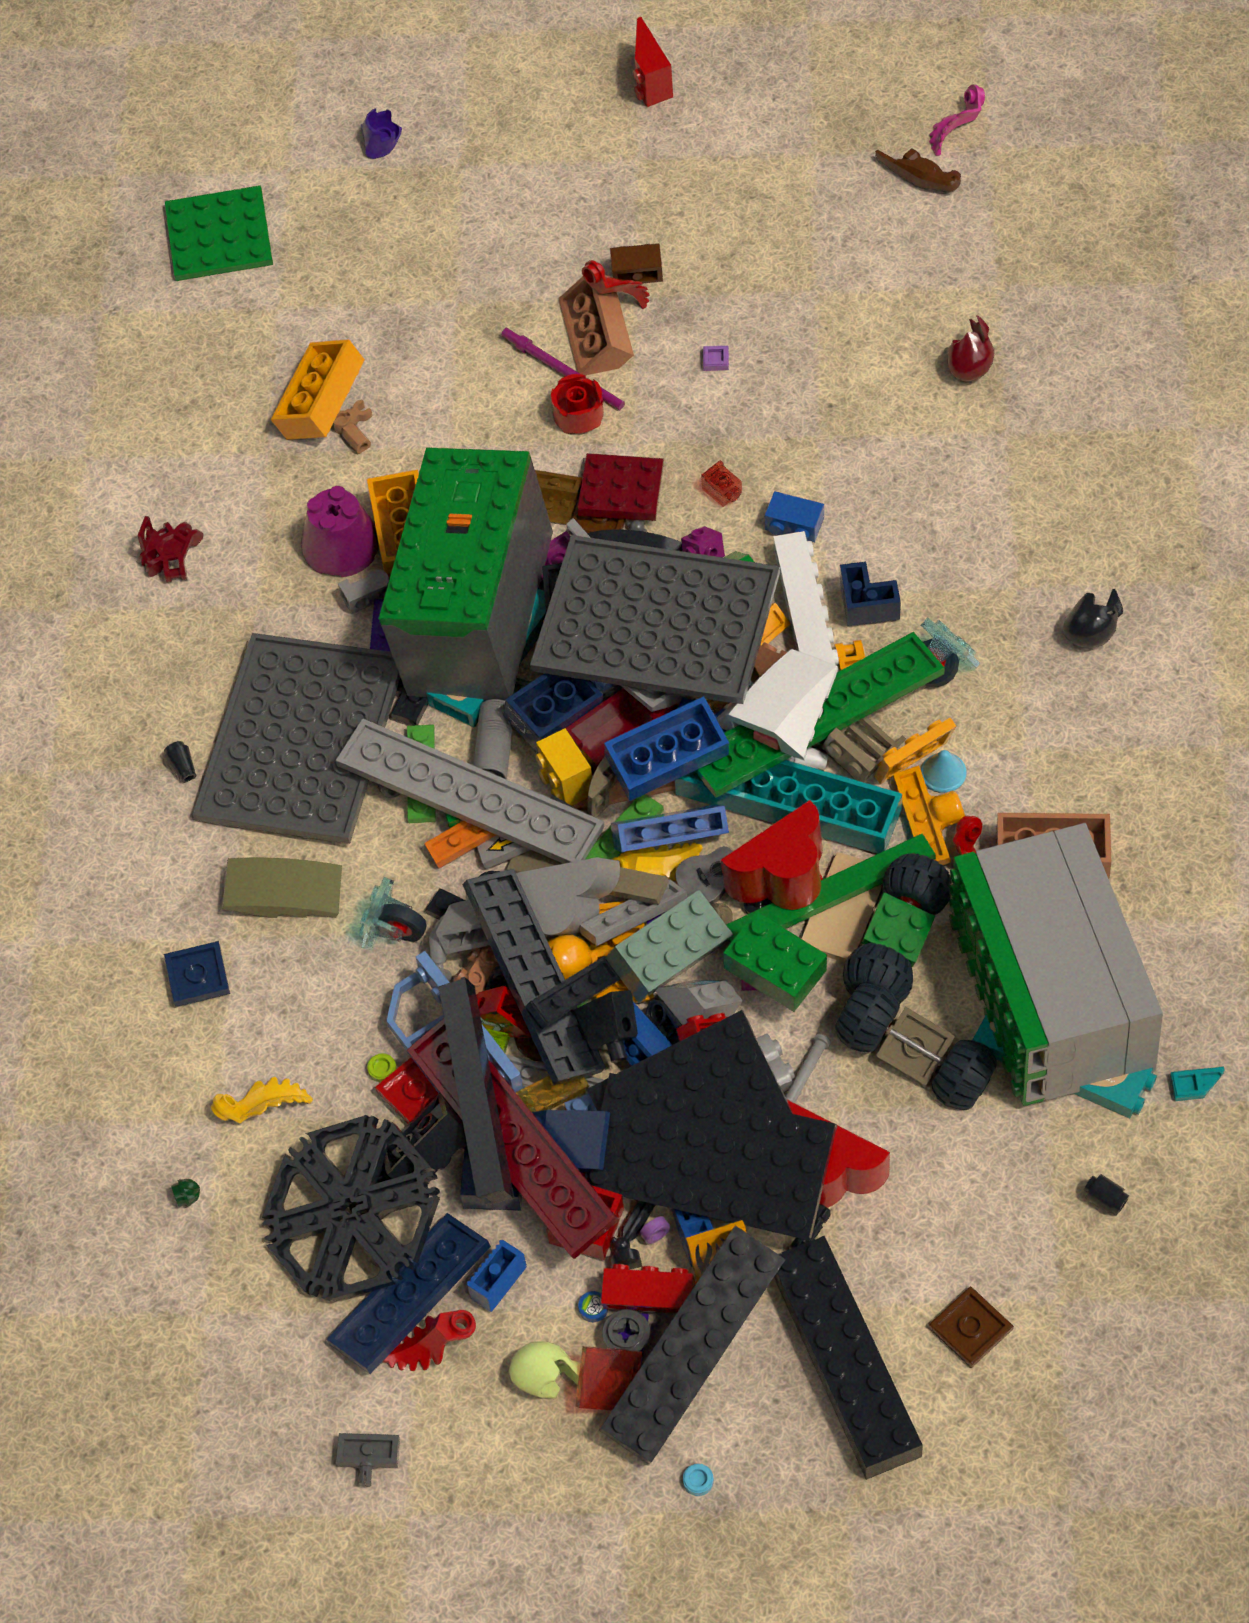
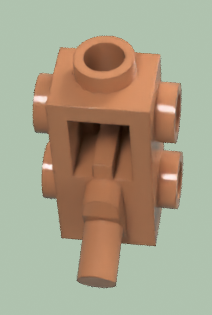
(479, 967)

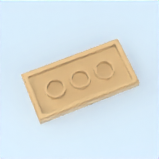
(842, 927)

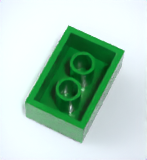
(775, 961)

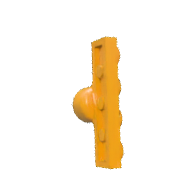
(926, 812)

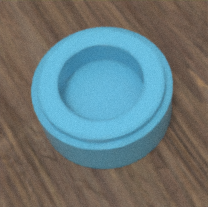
(698, 1479)

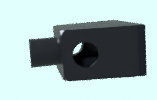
(609, 1023)

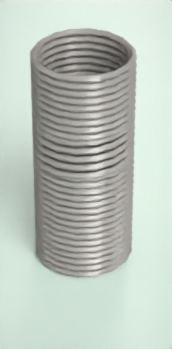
(493, 738)

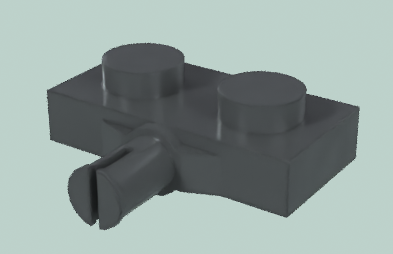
(367, 1453)

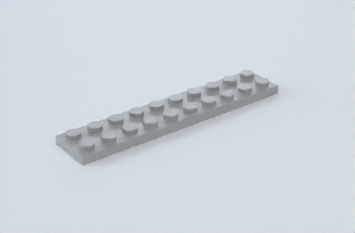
(470, 793)

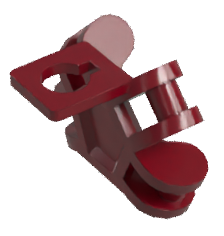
(169, 545)

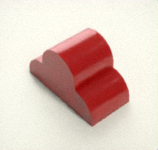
(778, 862)
(853, 1163)

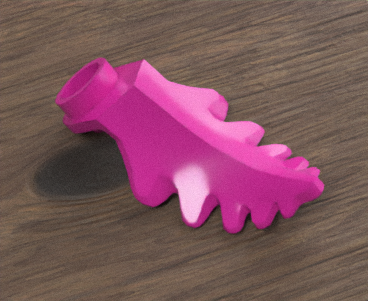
(974, 99)

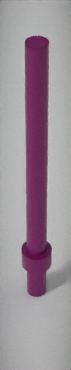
(525, 345)

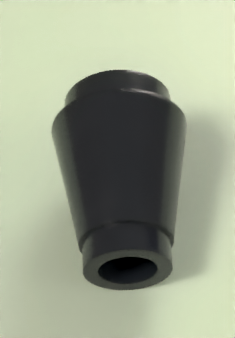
(180, 760)

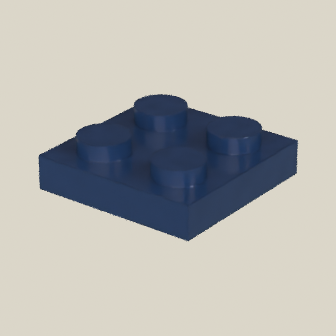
(197, 973)

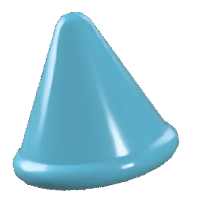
(943, 772)

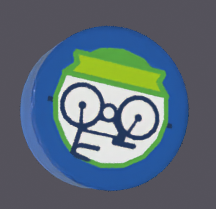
(591, 1308)

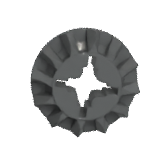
(617, 1323)

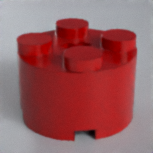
(577, 404)

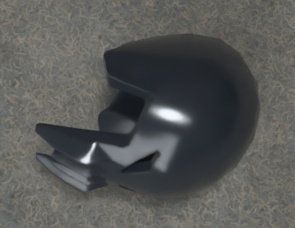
(1090, 624)

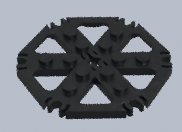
(337, 1191)

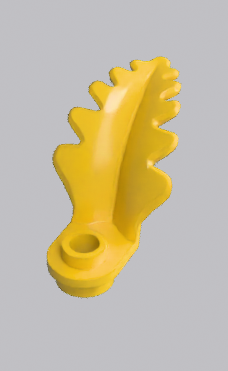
(660, 861)
(258, 1099)

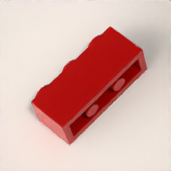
(645, 1288)

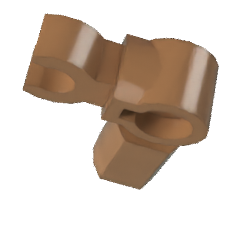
(346, 423)

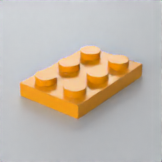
(915, 749)

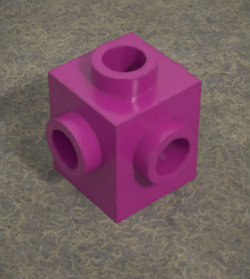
(704, 542)

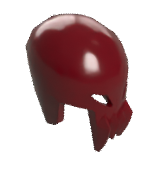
(973, 354)

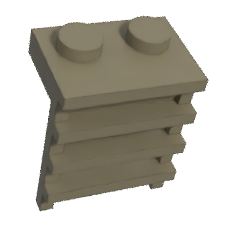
(853, 758)

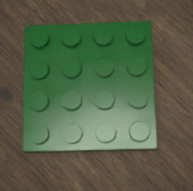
(218, 233)

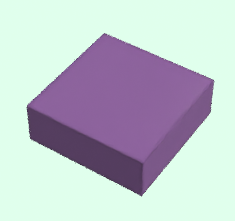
(715, 358)

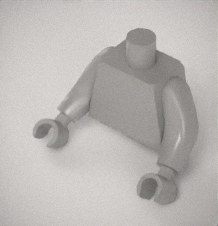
(454, 933)

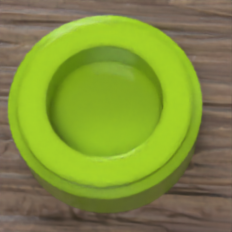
(381, 1066)

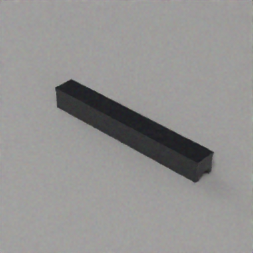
(476, 1092)

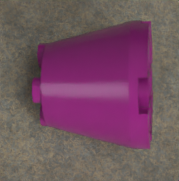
(338, 534)

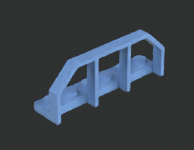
(429, 972)

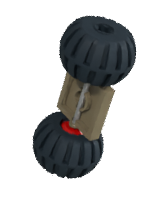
(915, 1046)

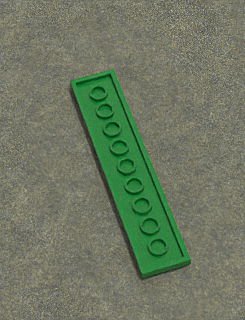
(854, 695)

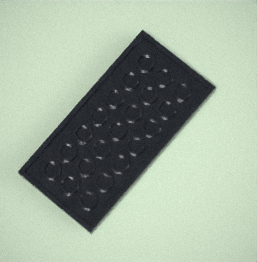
(714, 1156)

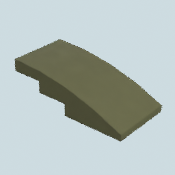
(282, 887)

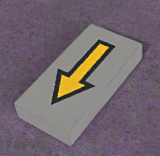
(499, 850)

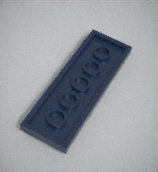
(396, 1310)

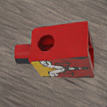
(501, 1013)

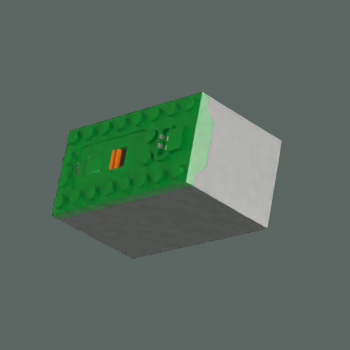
(467, 573)

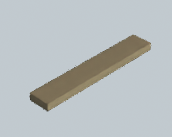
(631, 883)

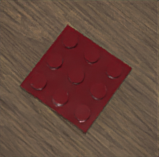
(621, 487)

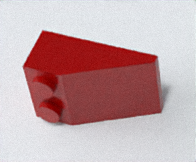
(652, 68)

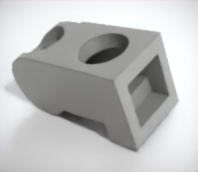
(363, 592)

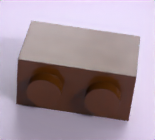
(637, 263)

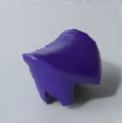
(379, 133)

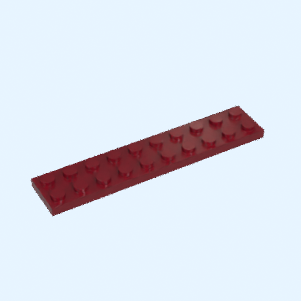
(534, 1158)

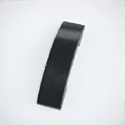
(638, 538)

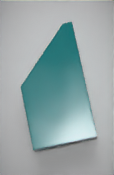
(1194, 1083)

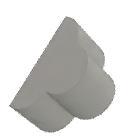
(569, 892)

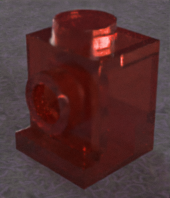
(721, 484)

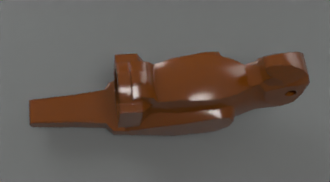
(921, 171)

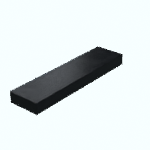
(572, 992)

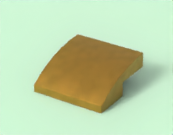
(559, 494)

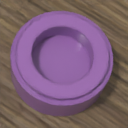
(655, 1230)

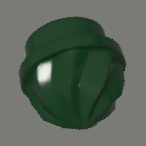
(186, 1192)

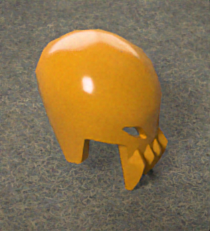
(571, 954)

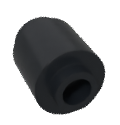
(1106, 1194)

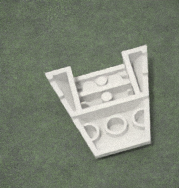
(785, 702)

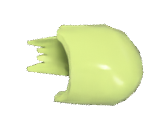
(539, 1365)

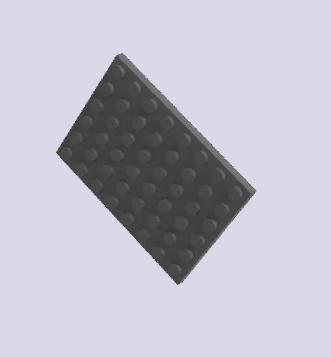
(656, 619)
(285, 731)

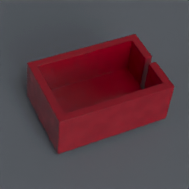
(608, 721)

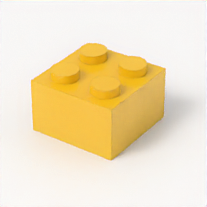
(564, 767)

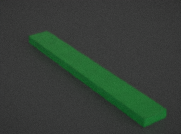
(840, 886)

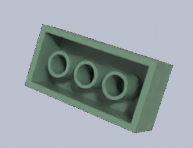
(668, 946)

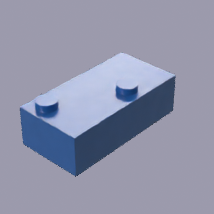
(666, 748)

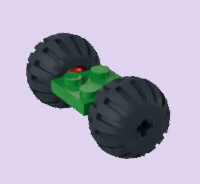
(912, 896)

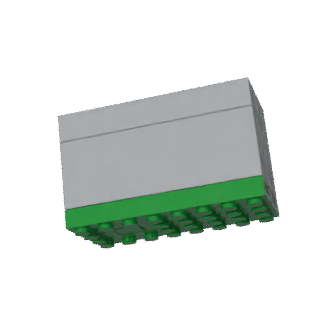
(1054, 963)

